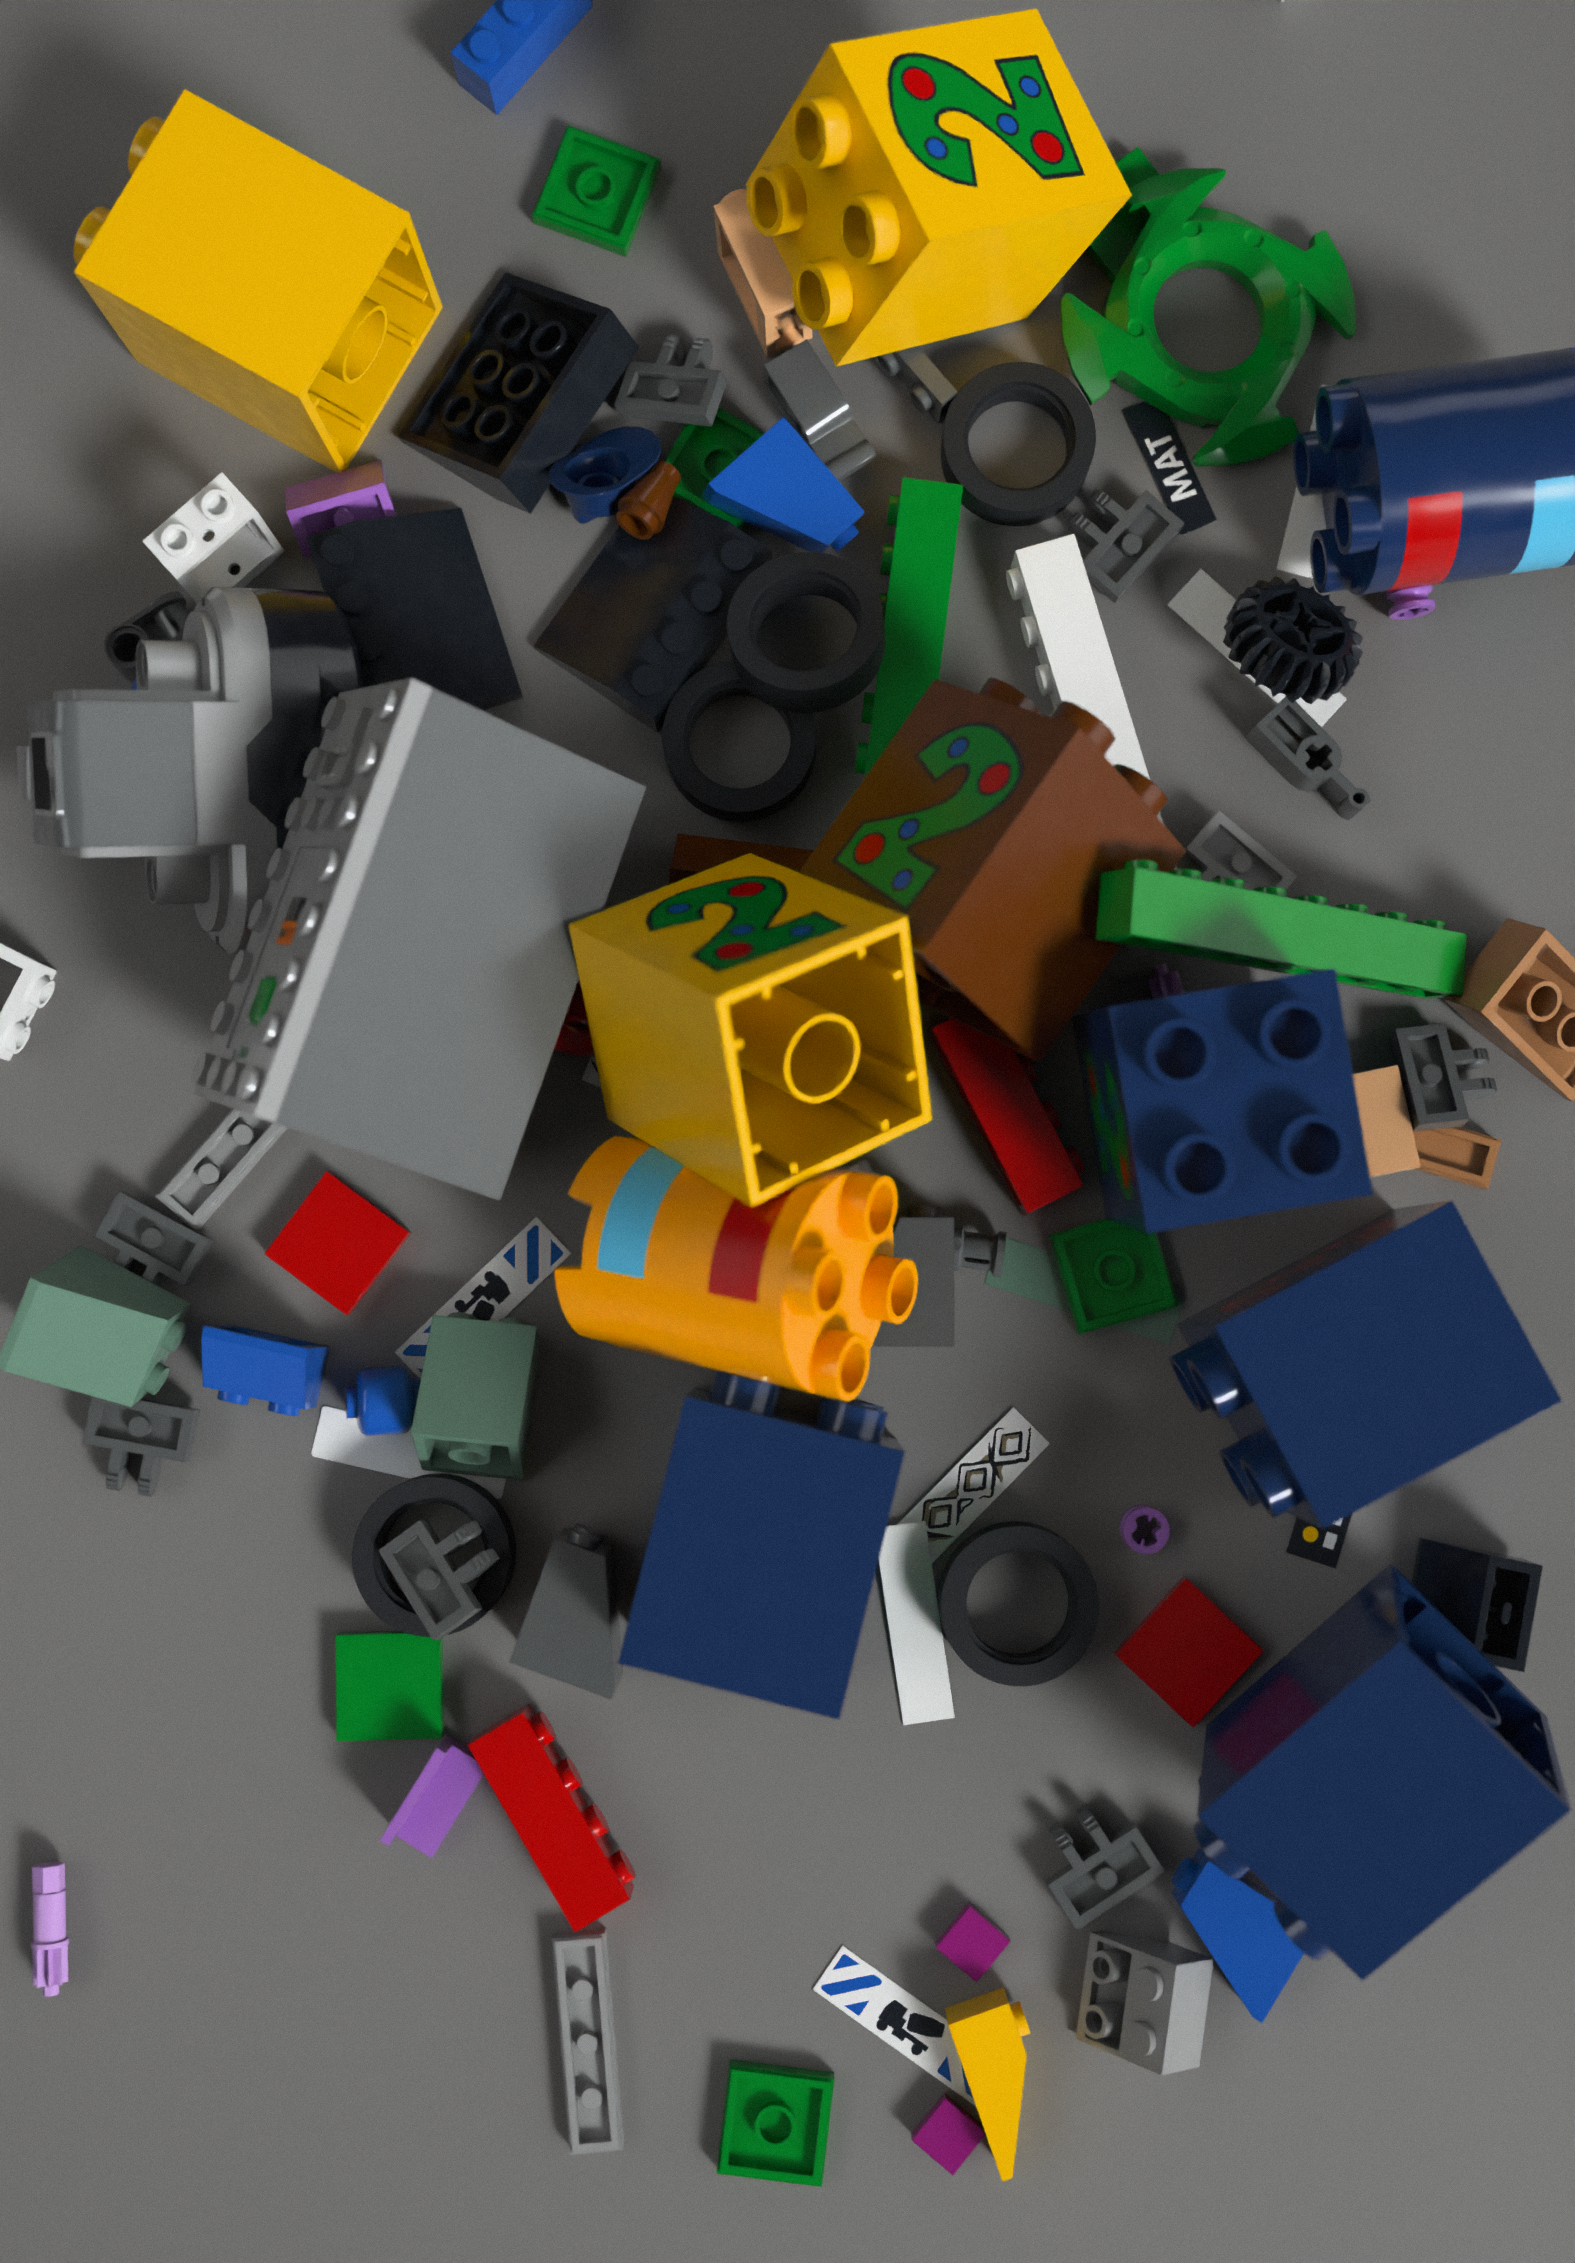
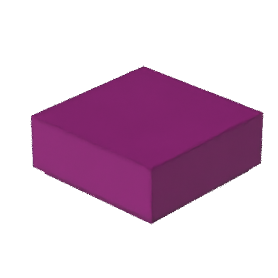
(972, 1942)
(948, 2134)

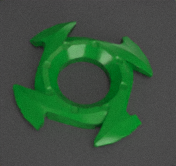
(1279, 277)

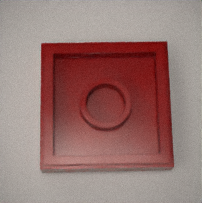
(337, 1243)
(1188, 1651)

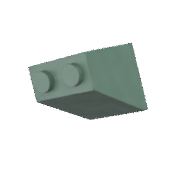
(94, 1329)
(477, 1396)

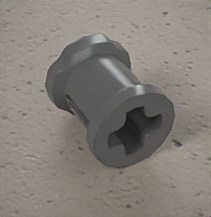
(979, 1250)

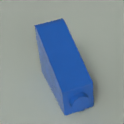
(787, 492)
(1238, 1930)

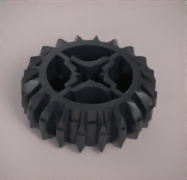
(1292, 640)

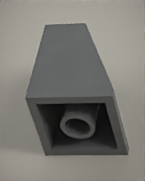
(930, 1244)
(575, 1615)

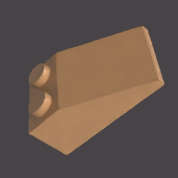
(1524, 1002)

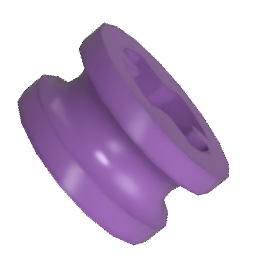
(1410, 602)
(1129, 1525)

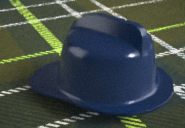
(604, 470)

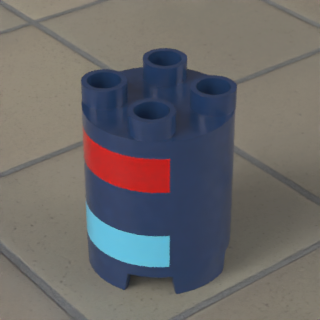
(1442, 473)

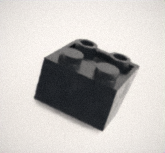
(1483, 1596)

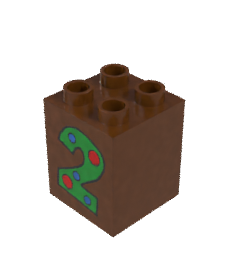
(995, 852)

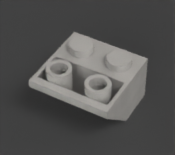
(1145, 2001)

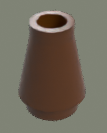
(648, 501)

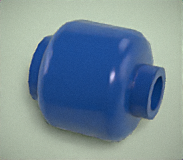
(383, 1400)

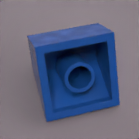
(262, 1367)

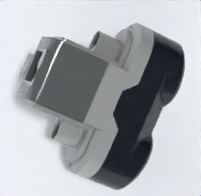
(199, 754)

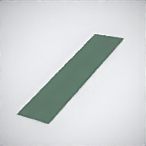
(1036, 1276)

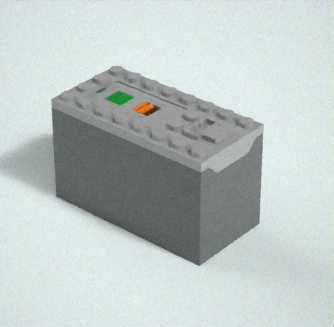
(418, 935)

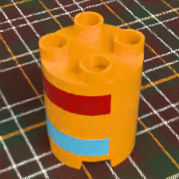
(734, 1287)

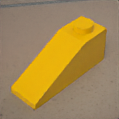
(994, 2061)

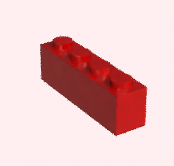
(1010, 1115)
(553, 1817)

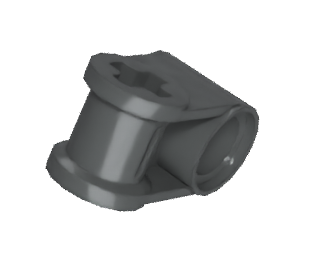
(149, 624)

